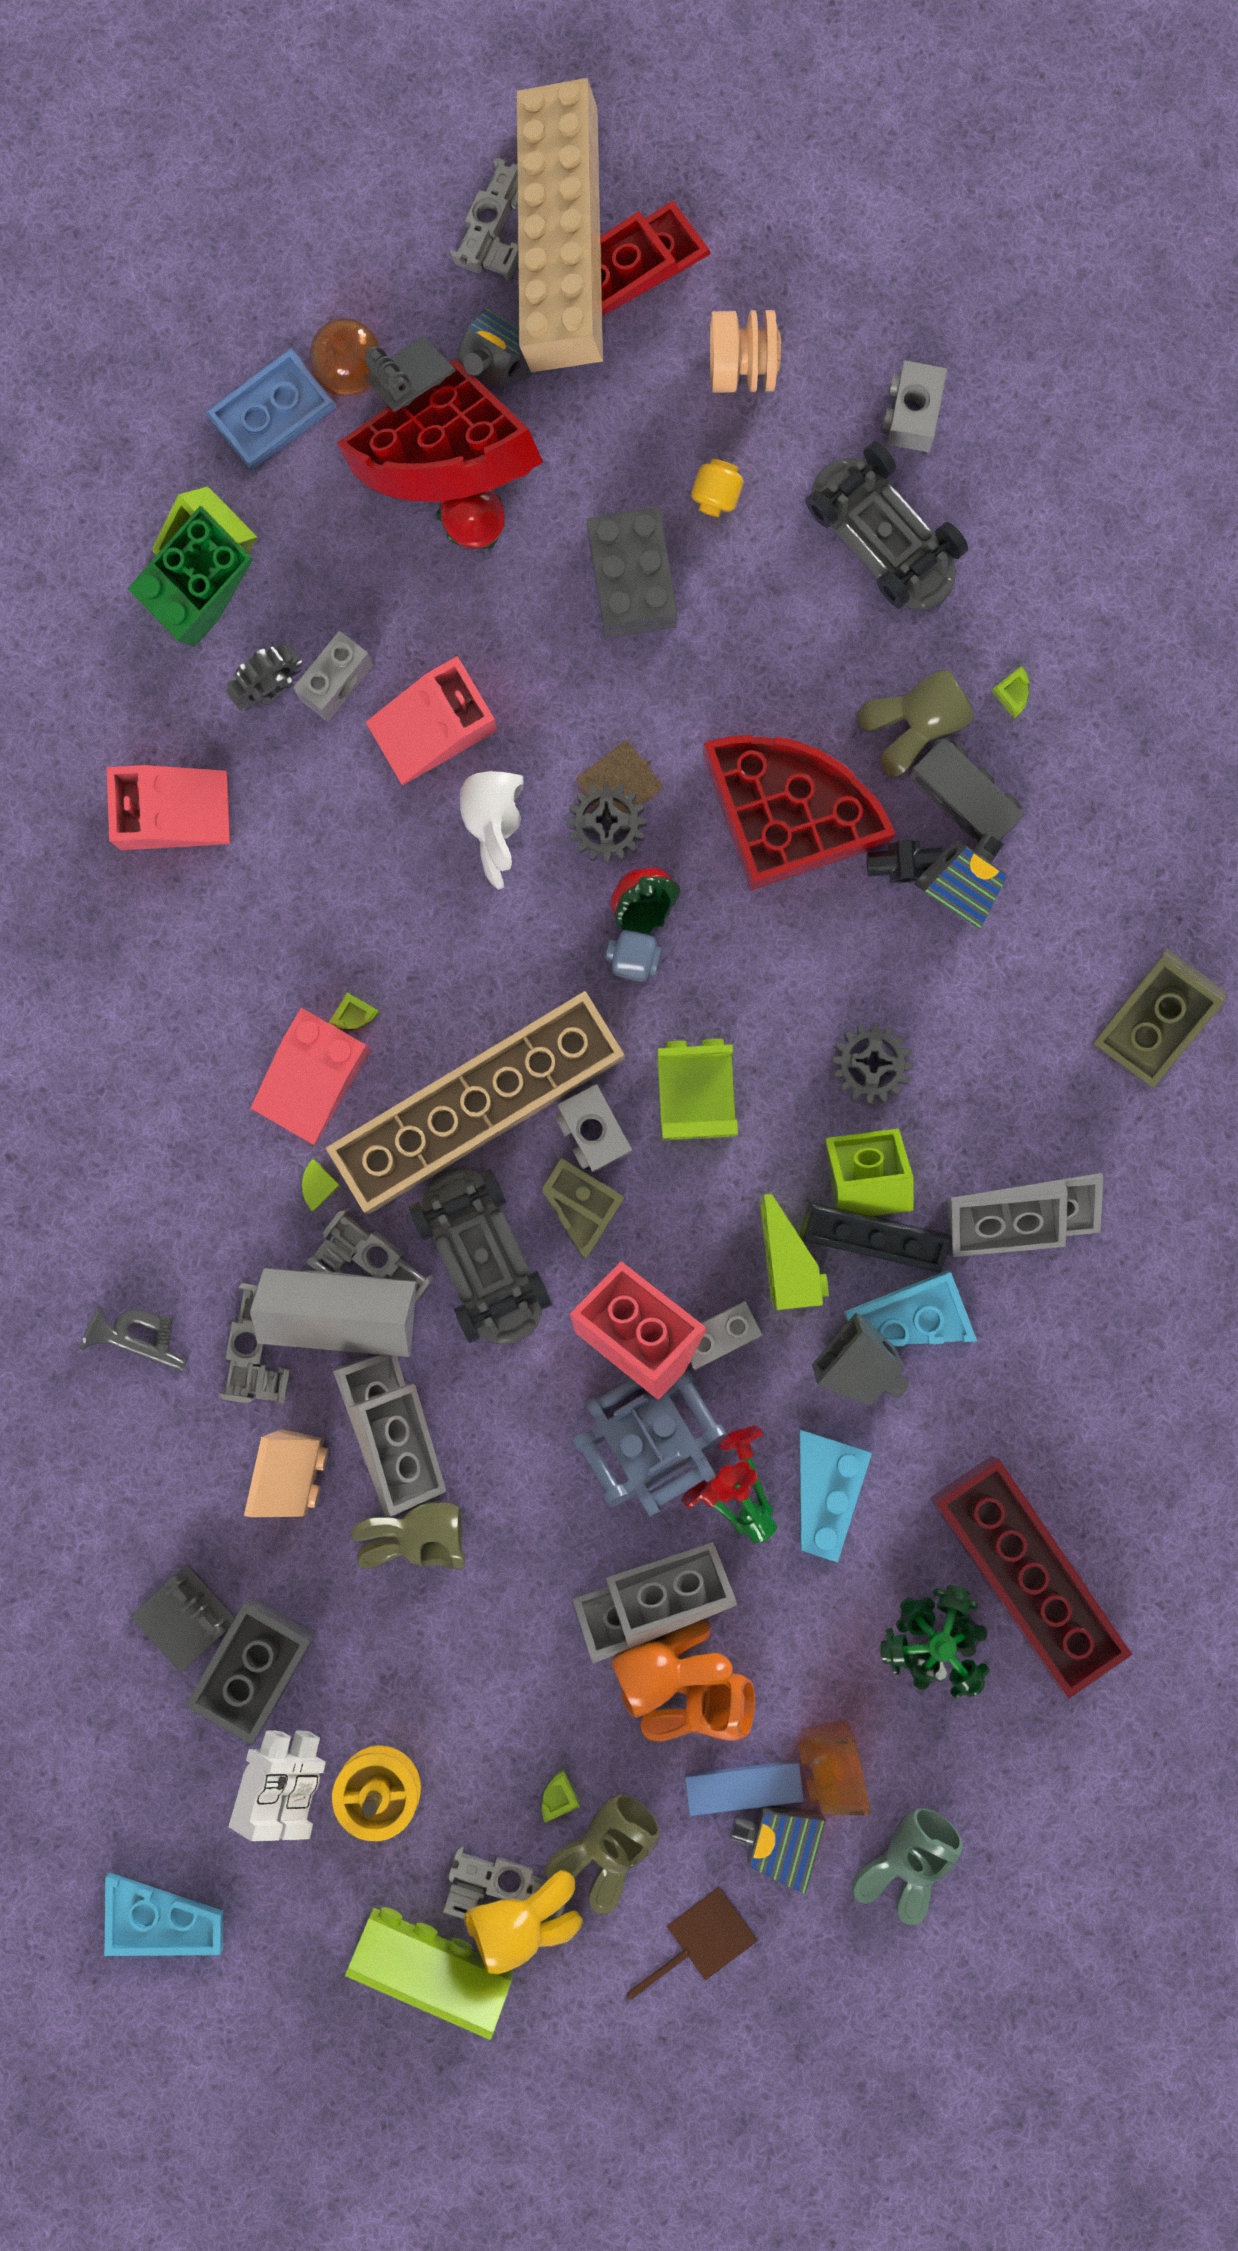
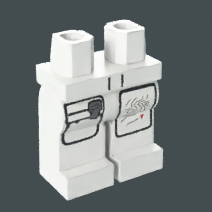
(278, 1788)

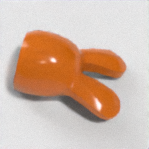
(653, 1672)
(712, 1710)

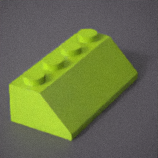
(429, 1972)

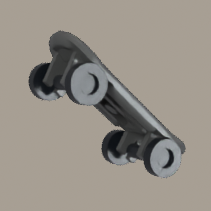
(885, 532)
(481, 1256)

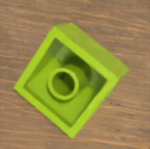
(188, 503)
(870, 1173)

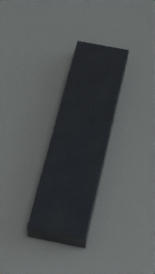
(874, 1237)

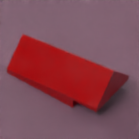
(646, 253)

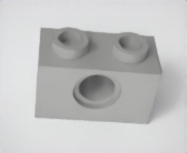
(920, 385)
(333, 676)
(586, 1107)
(725, 1333)

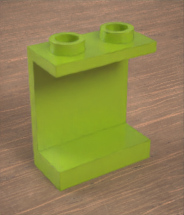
(696, 1090)

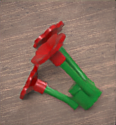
(736, 1483)

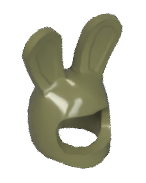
(933, 711)
(423, 1536)
(616, 1840)

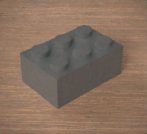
(632, 572)
(251, 1669)

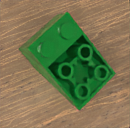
(192, 578)

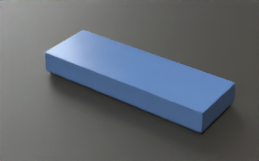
(744, 1788)

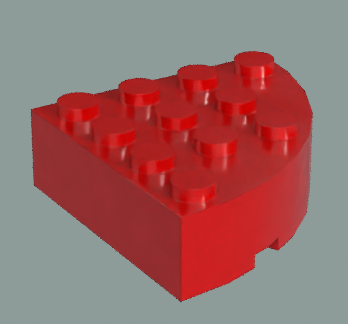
(442, 444)
(791, 806)

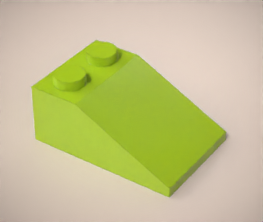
(790, 1266)

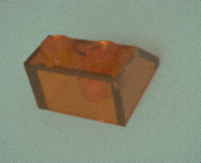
(835, 1769)

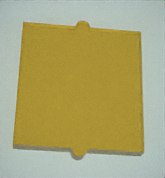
(625, 768)

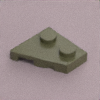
(581, 1204)

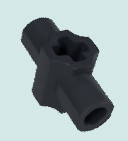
(901, 861)

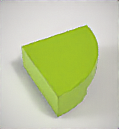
(1013, 692)
(353, 1014)
(317, 1185)
(558, 1797)

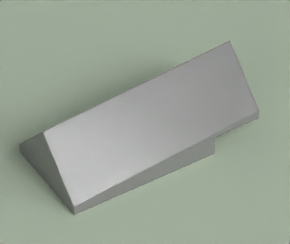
(1025, 1216)
(334, 1311)
(390, 1432)
(653, 1601)

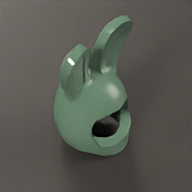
(920, 1853)

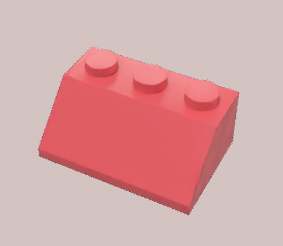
(638, 1329)

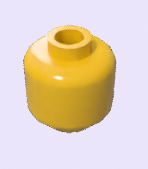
(717, 487)

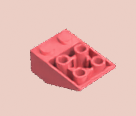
(432, 721)
(167, 807)

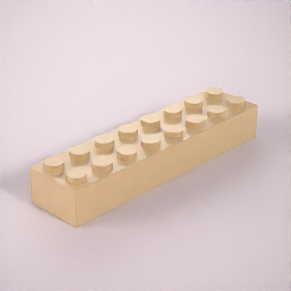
(559, 226)
(475, 1103)

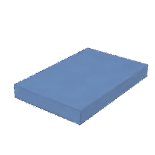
(271, 409)

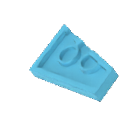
(919, 1313)
(829, 1491)
(156, 1922)

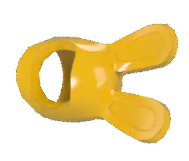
(512, 1928)

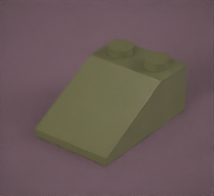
(1160, 1018)

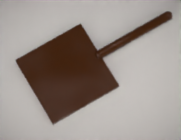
(709, 1936)

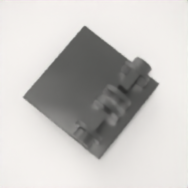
(406, 373)
(183, 1618)

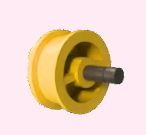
(376, 1793)

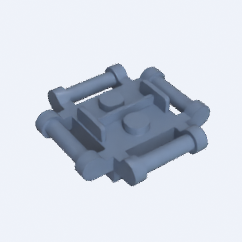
(650, 1443)

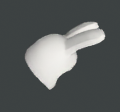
(491, 816)

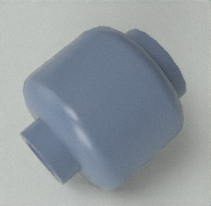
(633, 955)

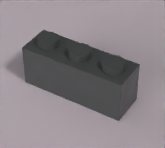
(966, 792)

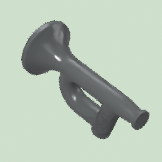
(101, 1332)

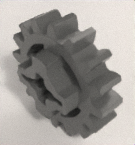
(264, 677)
(589, 822)
(872, 1047)

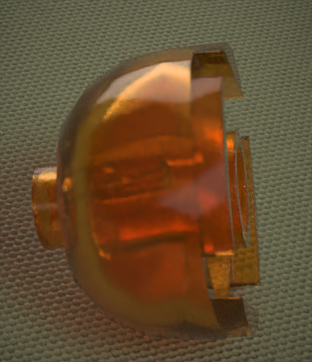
(339, 356)

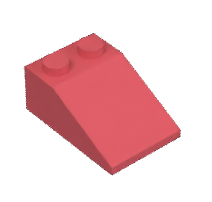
(309, 1076)

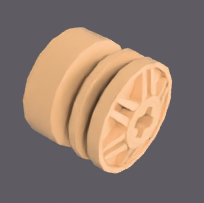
(743, 351)

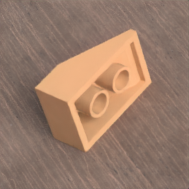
(286, 1475)

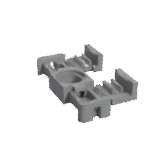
(482, 239)
(352, 1238)
(242, 1375)
(477, 1873)

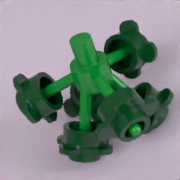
(941, 1646)

